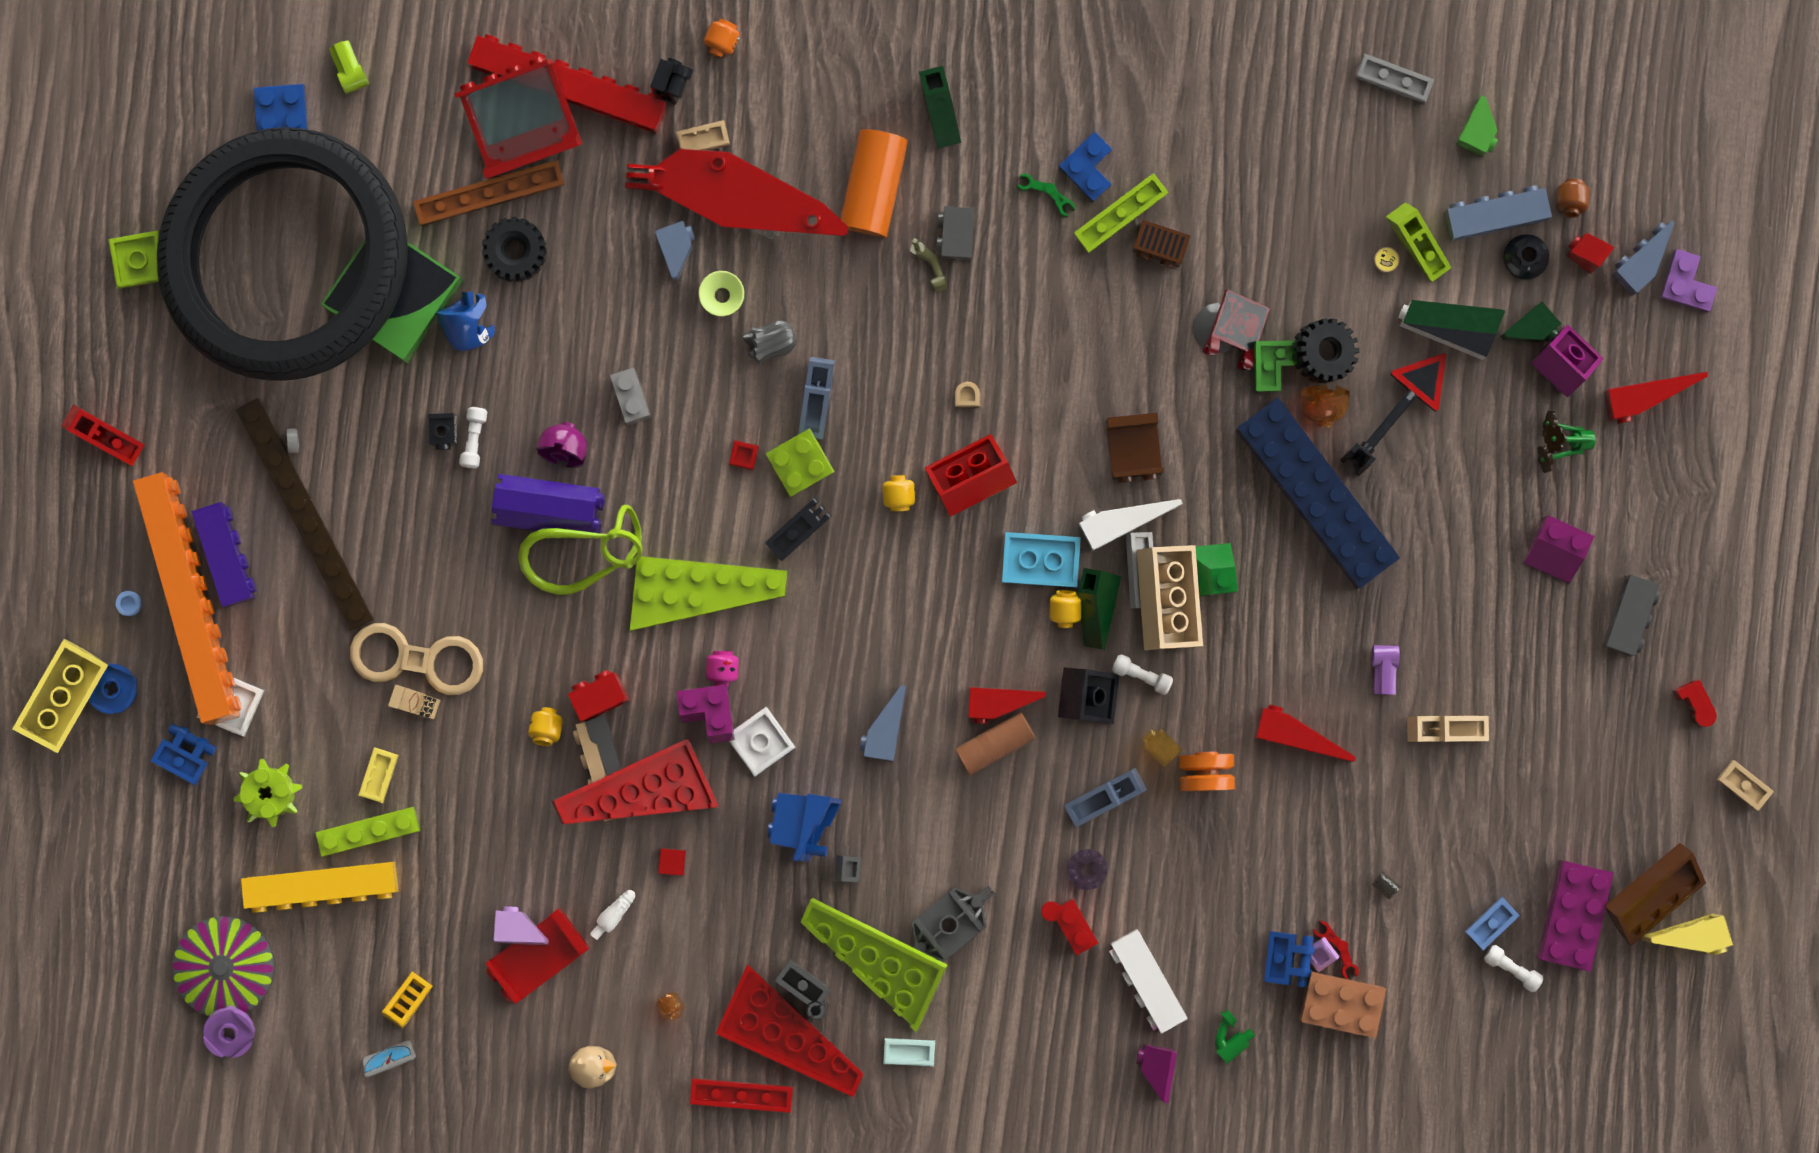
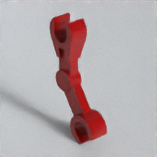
(1341, 945)

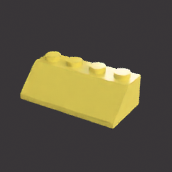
(60, 696)

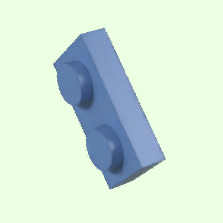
(1492, 923)

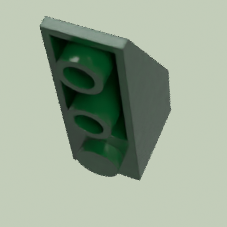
(939, 106)
(1098, 598)

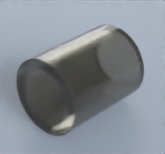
(1386, 885)

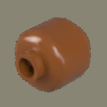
(1573, 197)

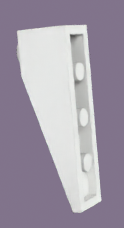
(1112, 524)

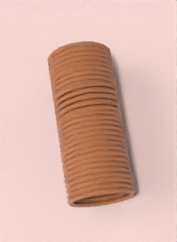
(995, 742)

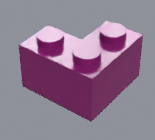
(710, 705)

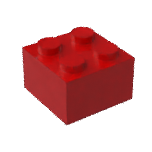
(598, 696)

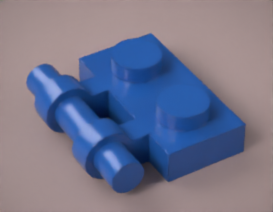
(179, 761)
(1281, 959)

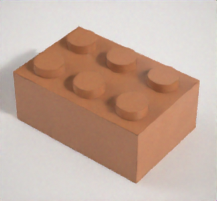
(1342, 1004)

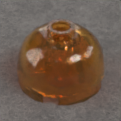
(1324, 404)

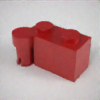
(1071, 923)

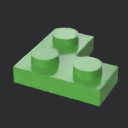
(1268, 360)

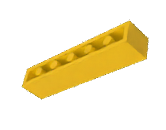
(319, 885)

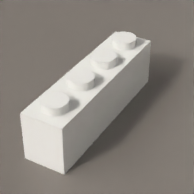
(1148, 981)

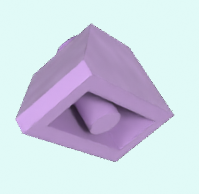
(517, 928)

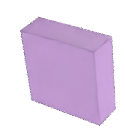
(1323, 955)

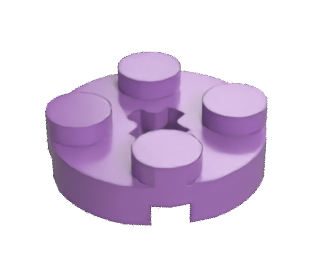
(227, 1046)

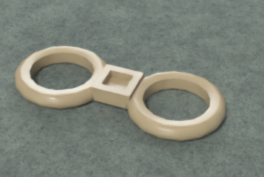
(416, 659)

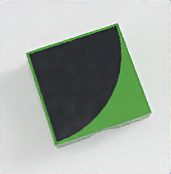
(425, 291)

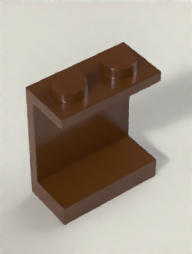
(1134, 447)

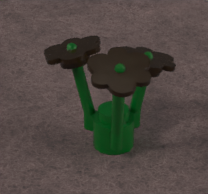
(1555, 438)

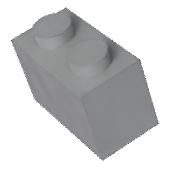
(630, 396)

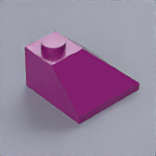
(1158, 1068)

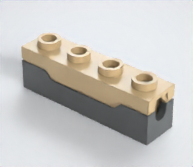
(598, 748)

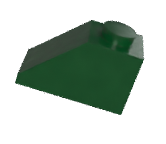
(1534, 326)

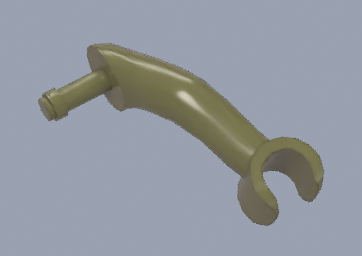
(921, 251)

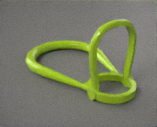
(565, 533)

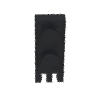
(797, 530)

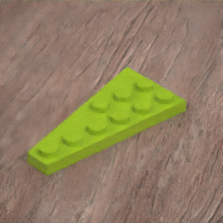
(685, 589)
(886, 965)

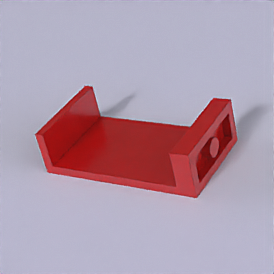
(528, 966)

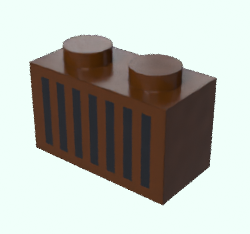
(1161, 244)

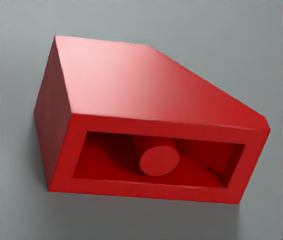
(1589, 251)

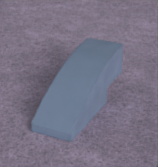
(817, 396)
(1105, 797)

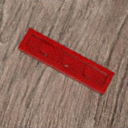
(741, 1095)

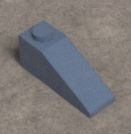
(883, 734)

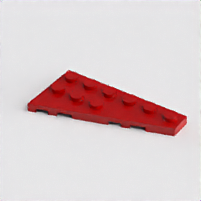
(654, 785)
(774, 1028)

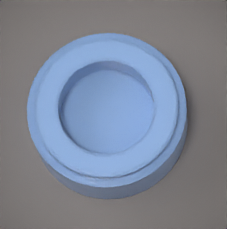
(128, 603)

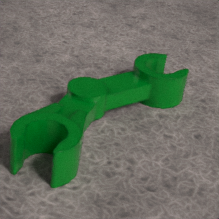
(1050, 189)

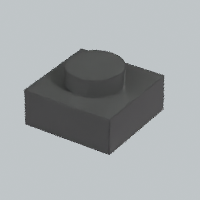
(847, 869)

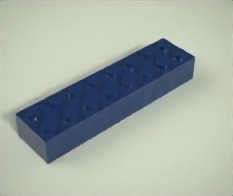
(1317, 493)

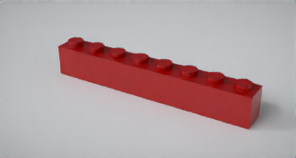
(578, 86)

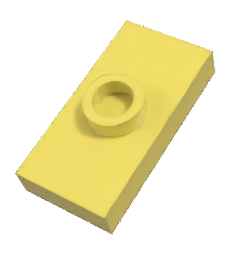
(378, 775)

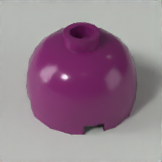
(563, 444)

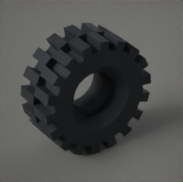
(508, 231)
(1308, 350)

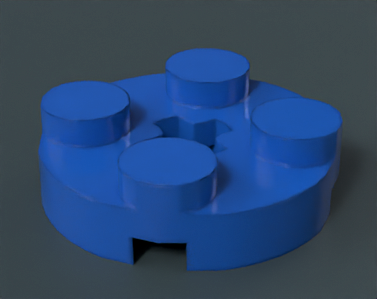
(119, 701)

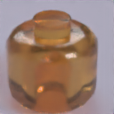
(670, 1006)

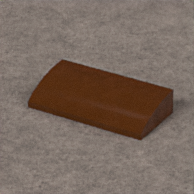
(1655, 894)

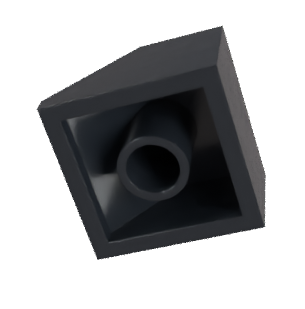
(1088, 695)

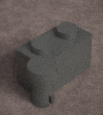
(805, 987)

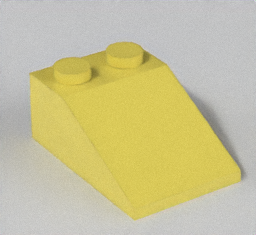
(1701, 934)

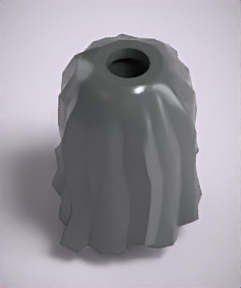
(770, 341)

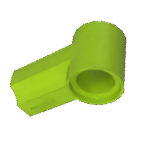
(350, 72)

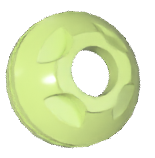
(716, 281)

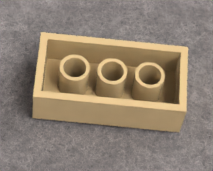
(1169, 597)

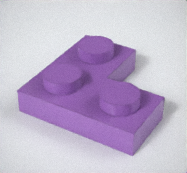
(1682, 287)

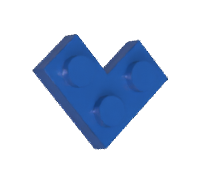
(1081, 166)

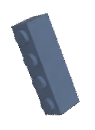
(1497, 214)

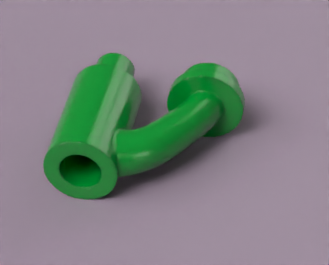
(1236, 1044)

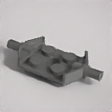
(969, 919)

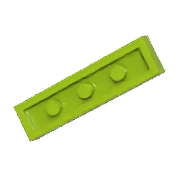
(1121, 213)
(367, 831)

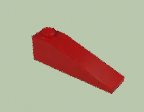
(1634, 399)
(1288, 731)

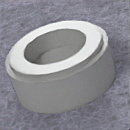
(292, 440)

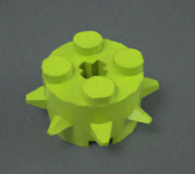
(264, 778)

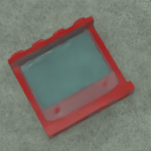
(519, 116)

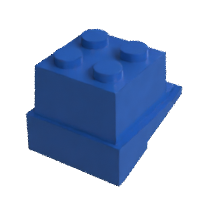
(801, 822)

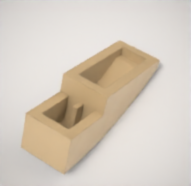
(1447, 728)

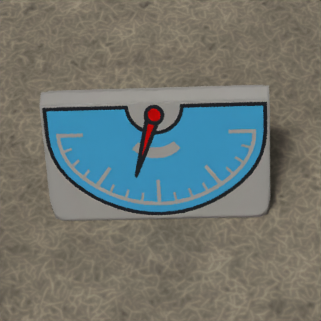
(388, 1058)

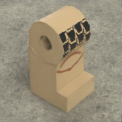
(414, 702)

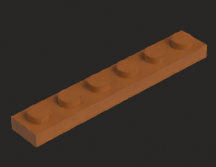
(488, 193)

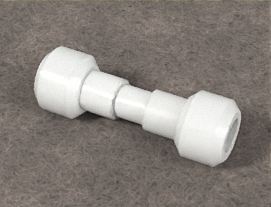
(476, 418)
(1160, 682)
(1530, 979)

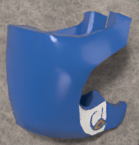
(461, 321)

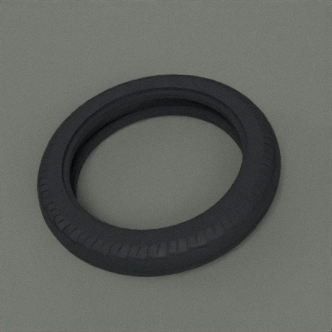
(202, 193)

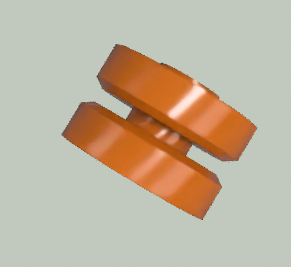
(1206, 771)

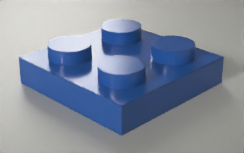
(281, 106)

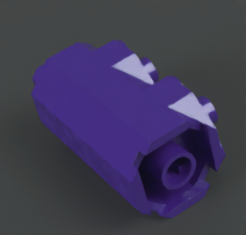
(546, 504)

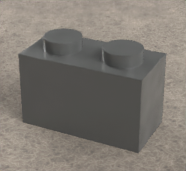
(957, 233)

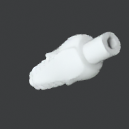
(612, 915)

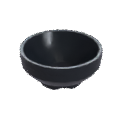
(1520, 268)

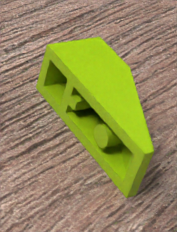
(1418, 241)

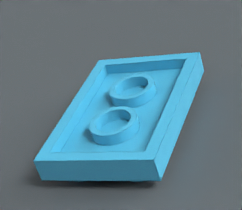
(1041, 559)

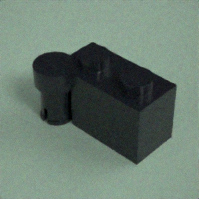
(670, 79)

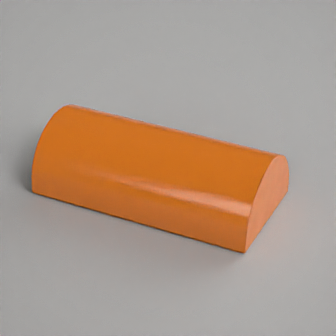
(873, 182)

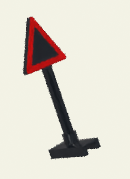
(1423, 382)

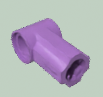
(1385, 662)

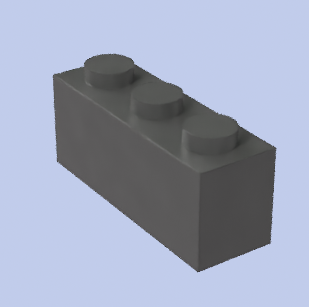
(1631, 615)

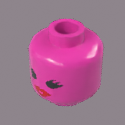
(722, 667)

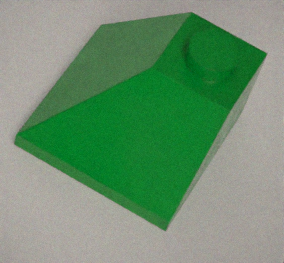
(1216, 570)

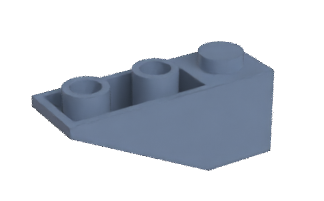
(1644, 264)

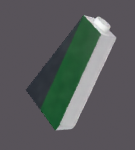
(1457, 326)

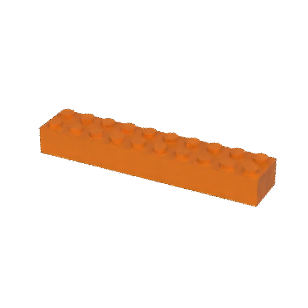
(187, 599)

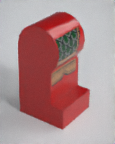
(1701, 708)

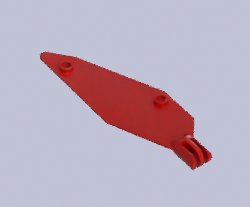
(735, 193)

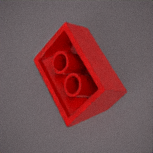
(970, 475)

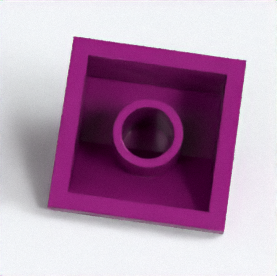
(1567, 361)
(1558, 549)

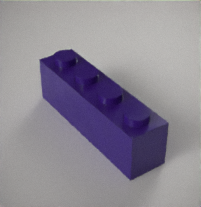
(223, 554)

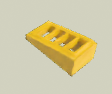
(401, 1022)

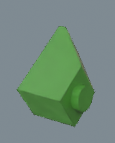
(1479, 129)

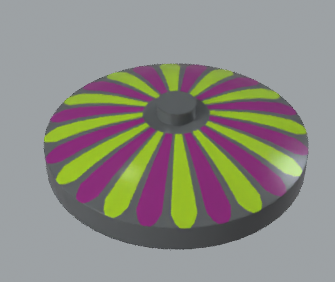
(223, 965)

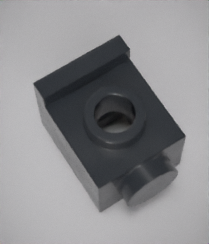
(445, 420)

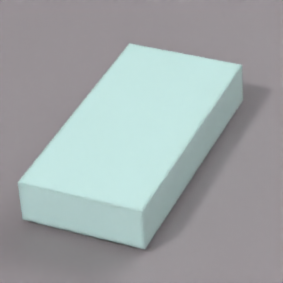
(909, 1052)

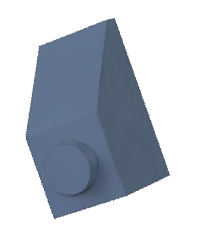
(676, 246)

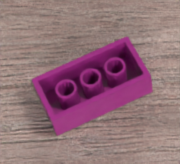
(1575, 915)

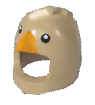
(591, 1068)

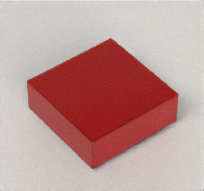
(743, 455)
(672, 861)

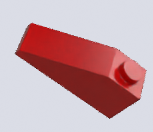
(102, 435)
(993, 703)

